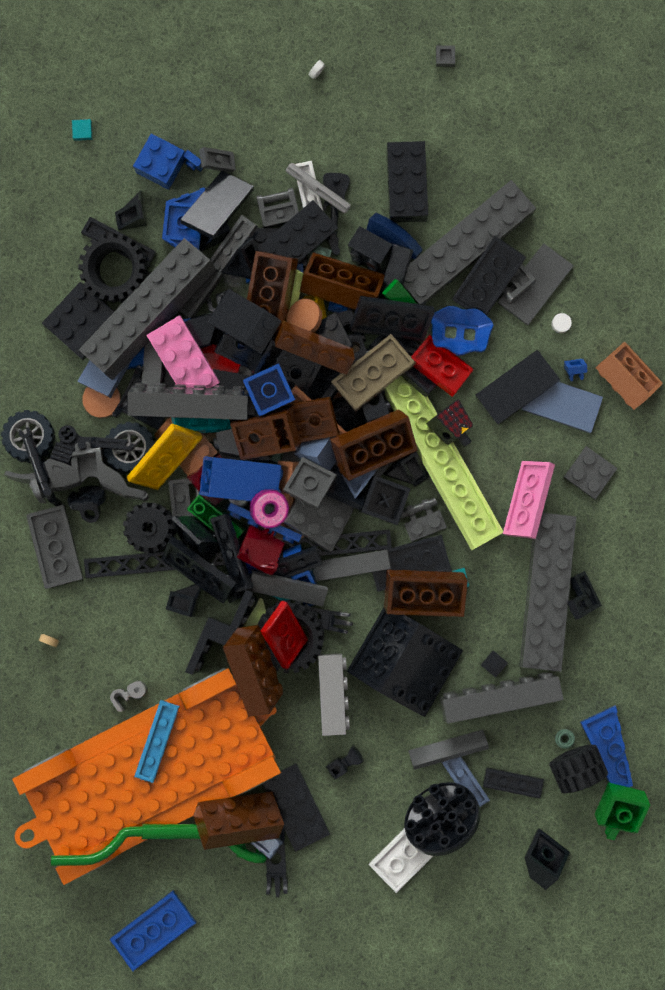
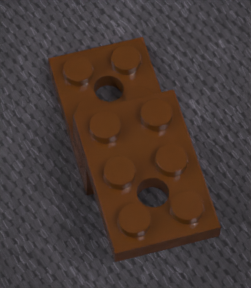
(285, 428)

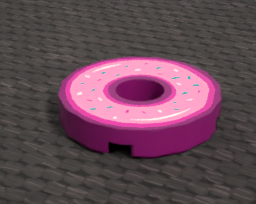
(279, 512)

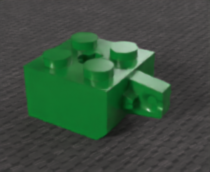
(621, 810)

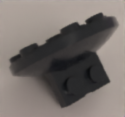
(442, 819)

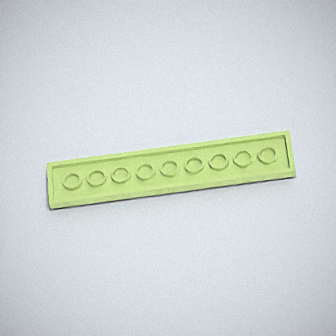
(445, 467)

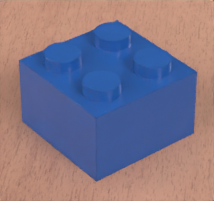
(159, 161)
(268, 389)

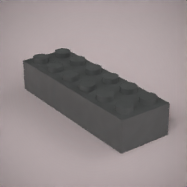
(188, 402)
(501, 698)

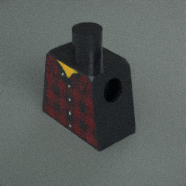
(452, 424)

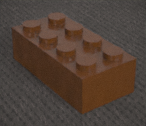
(339, 281)
(272, 283)
(374, 444)
(425, 593)
(253, 670)
(238, 820)

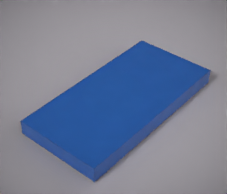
(153, 930)

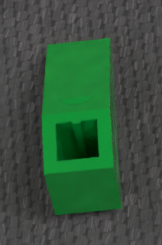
(205, 510)

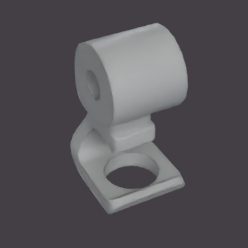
(135, 690)

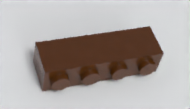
(314, 347)

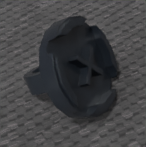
(87, 499)

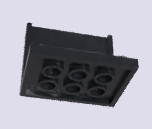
(405, 661)

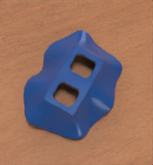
(461, 320)

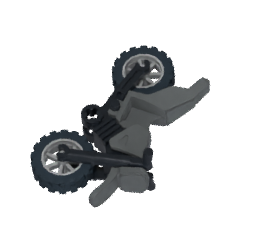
(73, 458)

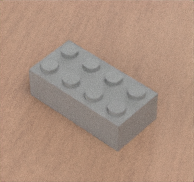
(332, 694)

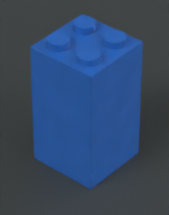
(237, 478)

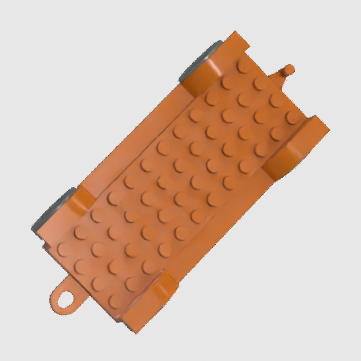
(92, 791)

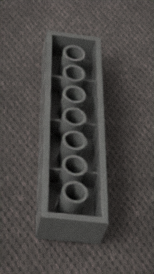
(466, 242)
(148, 308)
(548, 593)

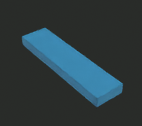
(157, 741)

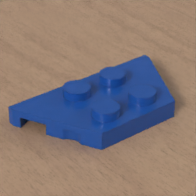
(173, 230)

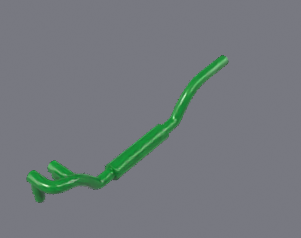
(150, 831)

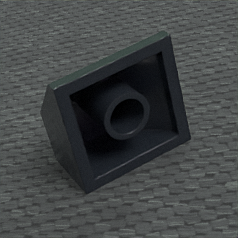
(545, 859)

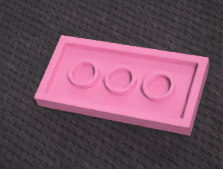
(182, 355)
(528, 499)

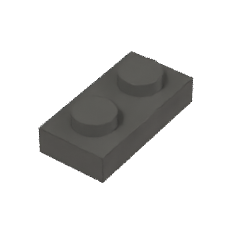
(217, 159)

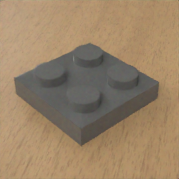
(590, 472)
(309, 483)

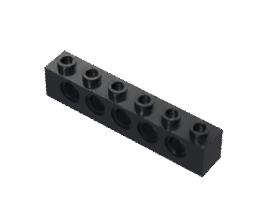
(370, 411)

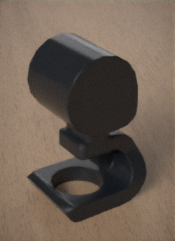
(339, 766)

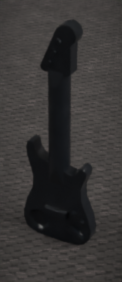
(338, 184)

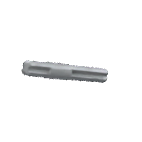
(318, 188)

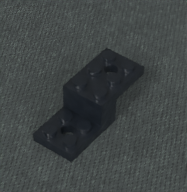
(270, 357)
(219, 632)

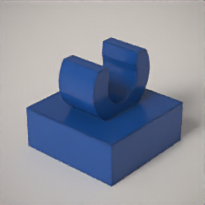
(575, 367)

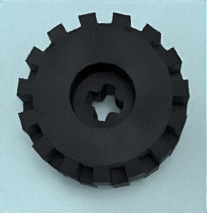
(162, 527)
(578, 769)

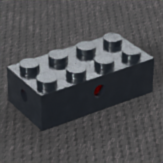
(407, 181)

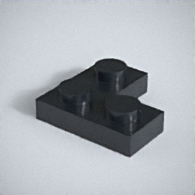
(586, 596)

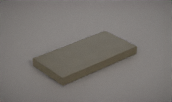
(373, 372)

